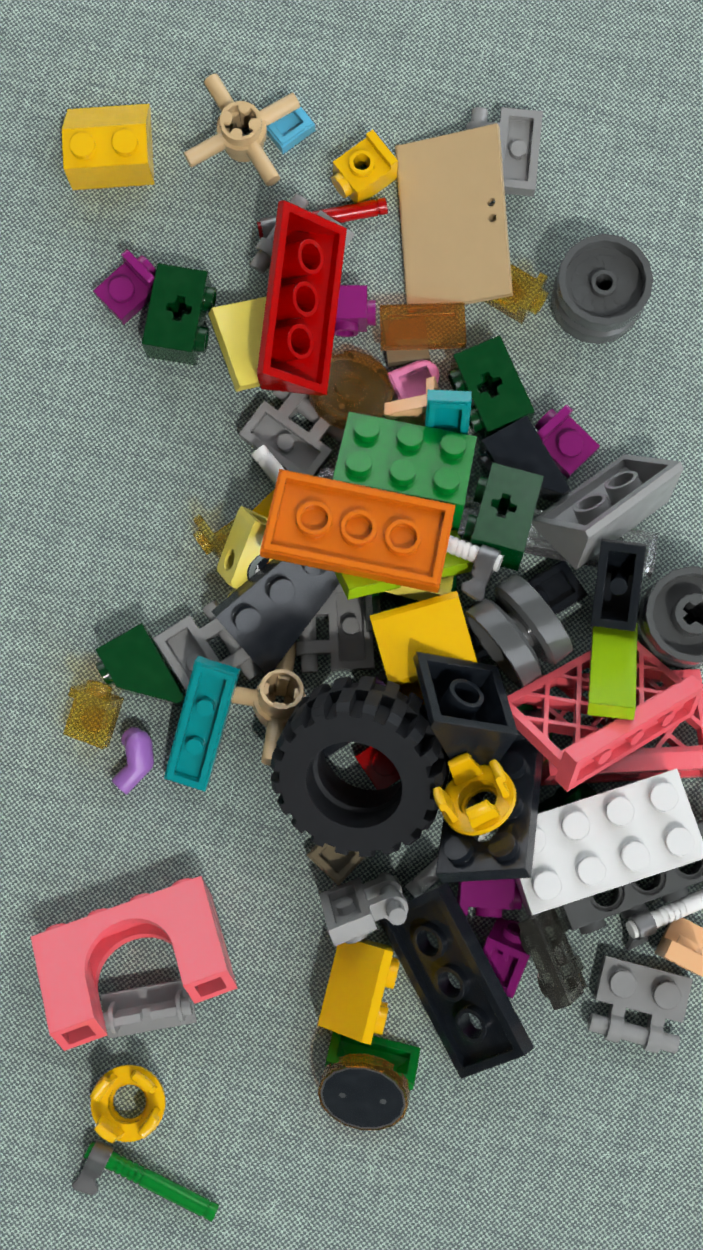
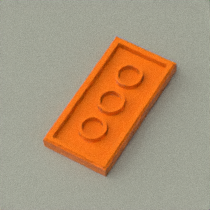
(358, 530)

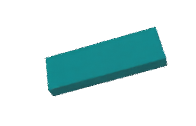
(201, 723)

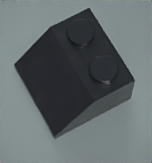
(466, 706)

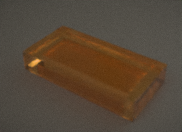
(422, 326)

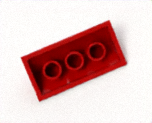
(301, 302)

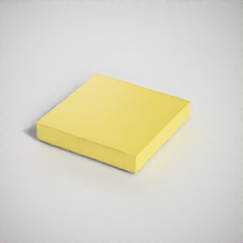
(239, 337)

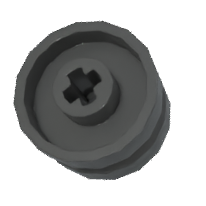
(601, 288)
(662, 622)
(518, 630)

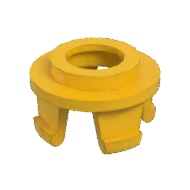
(467, 781)
(108, 1121)

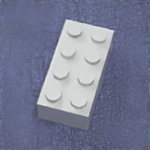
(610, 842)

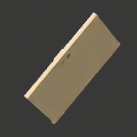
(449, 233)

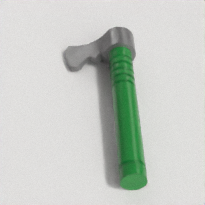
(102, 1156)

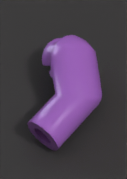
(139, 759)

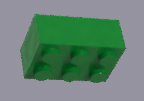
(406, 460)

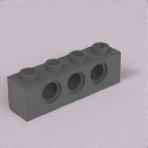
(630, 898)

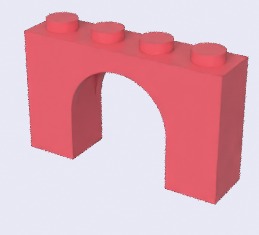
(74, 953)

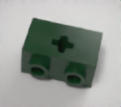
(172, 292)
(490, 366)
(510, 494)

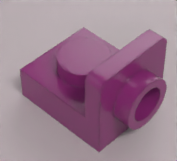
(127, 287)
(565, 440)
(506, 954)

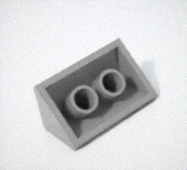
(608, 505)

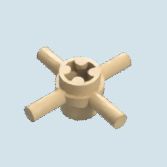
(229, 130)
(262, 699)

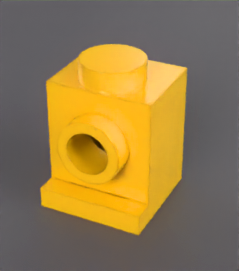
(365, 183)

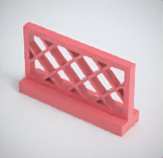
(615, 739)
(643, 761)

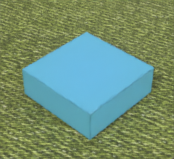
(290, 130)

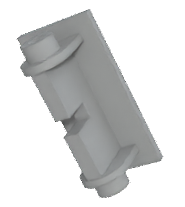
(147, 1009)

